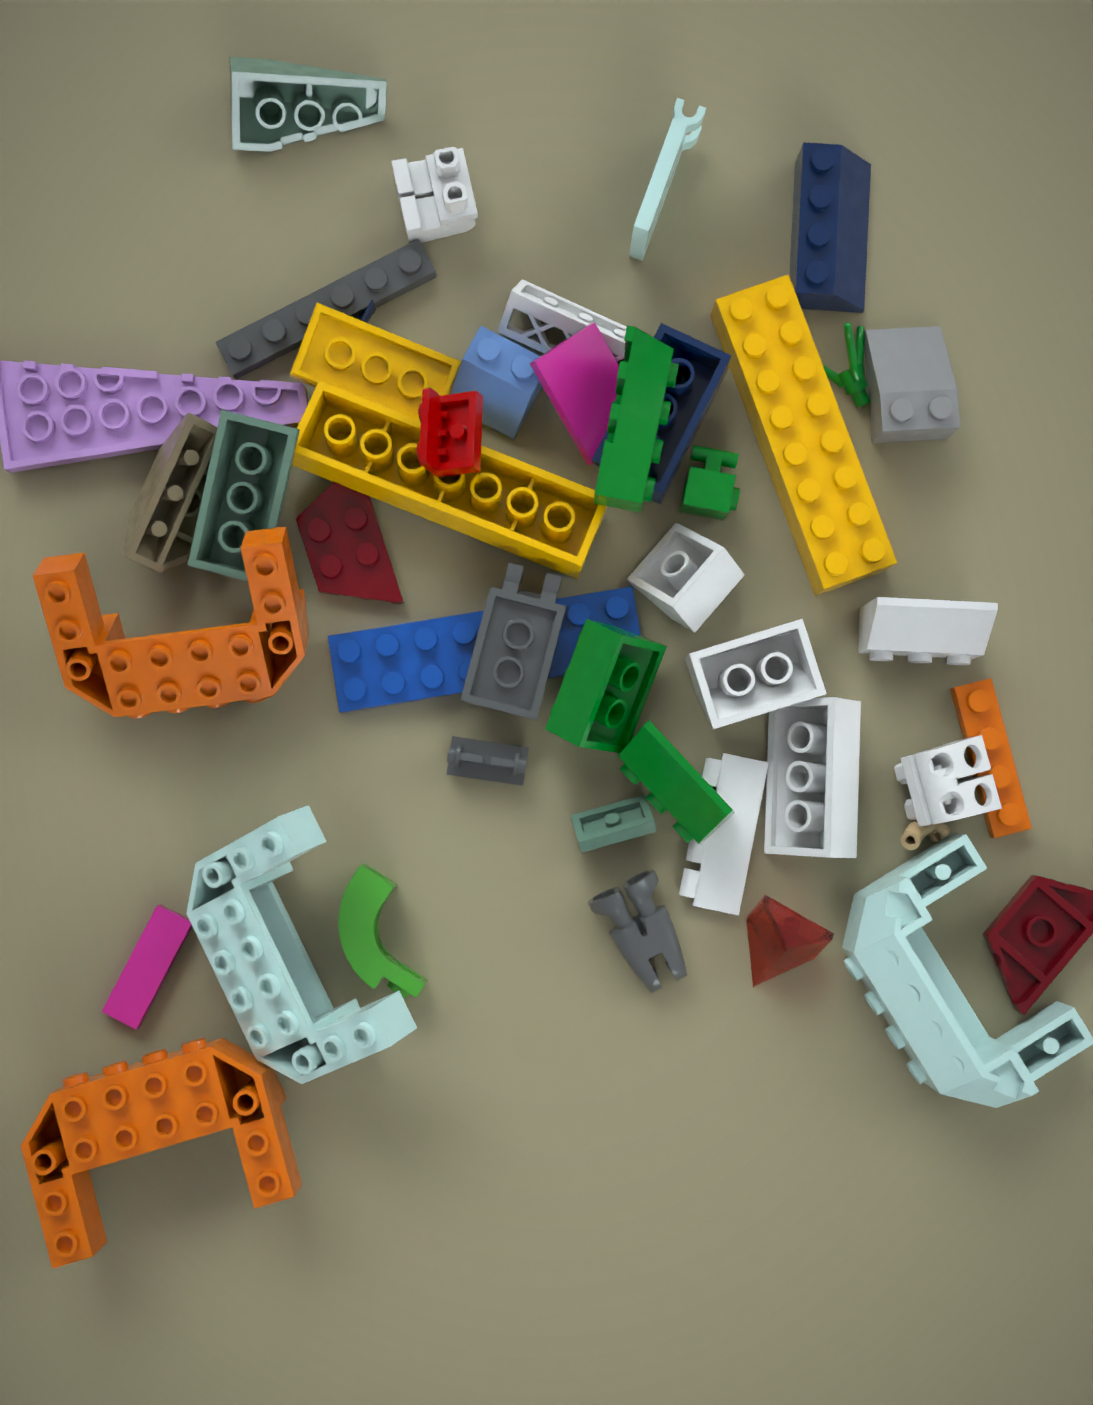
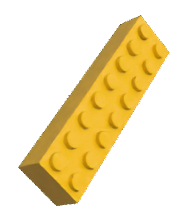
(802, 435)
(500, 505)

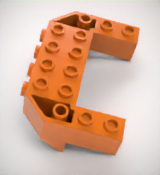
(184, 666)
(144, 1110)

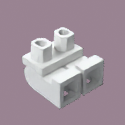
(435, 195)
(934, 783)

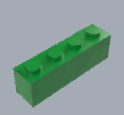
(635, 421)

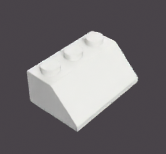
(925, 629)
(755, 674)

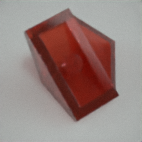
(781, 939)

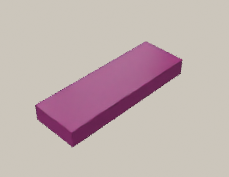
(148, 967)

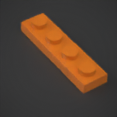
(980, 715)

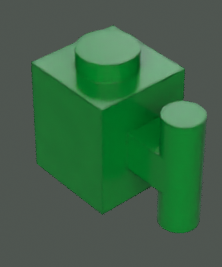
(708, 490)

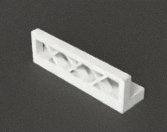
(556, 313)

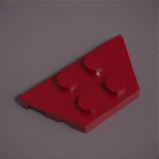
(347, 546)
(1038, 936)

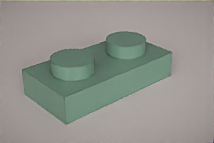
(613, 823)

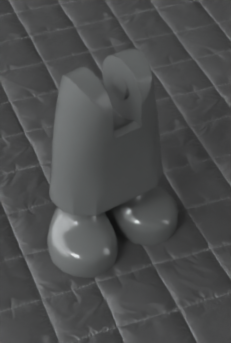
(645, 934)

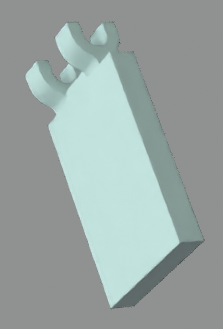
(661, 179)

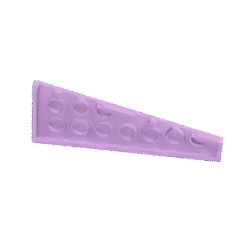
(93, 413)

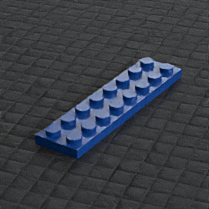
(434, 654)

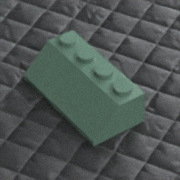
(241, 490)

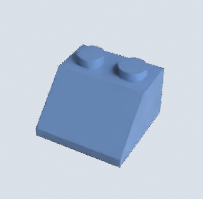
(503, 378)

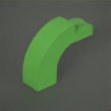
(360, 934)

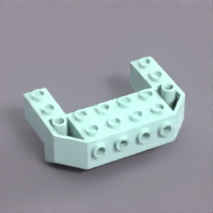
(266, 964)
(923, 1000)

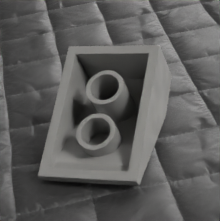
(910, 385)

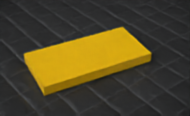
(370, 362)

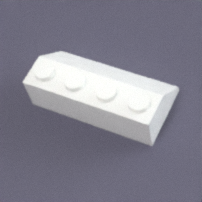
(813, 779)

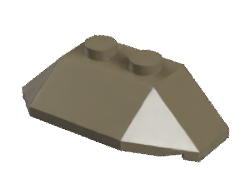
(171, 497)

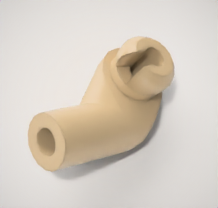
(914, 834)

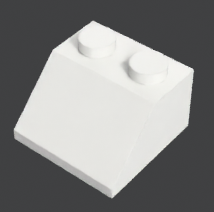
(686, 576)

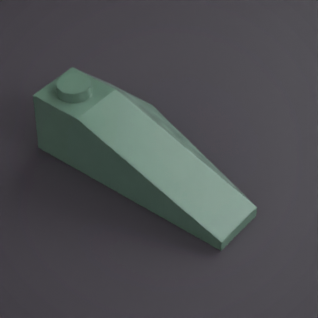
(293, 102)

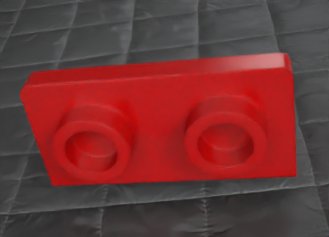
(450, 432)

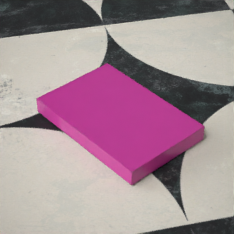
(581, 386)

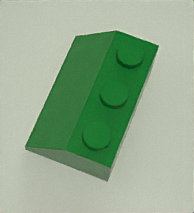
(605, 687)
(674, 784)

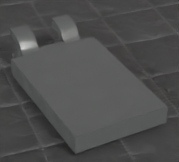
(515, 646)

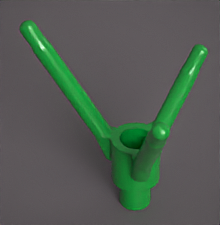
(853, 378)

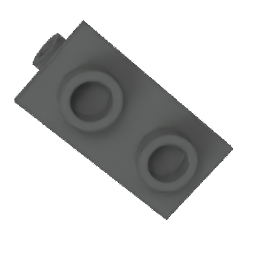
(487, 760)

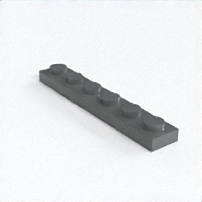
(351, 295)

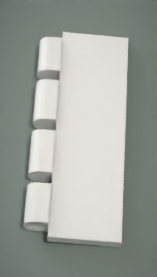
(727, 851)

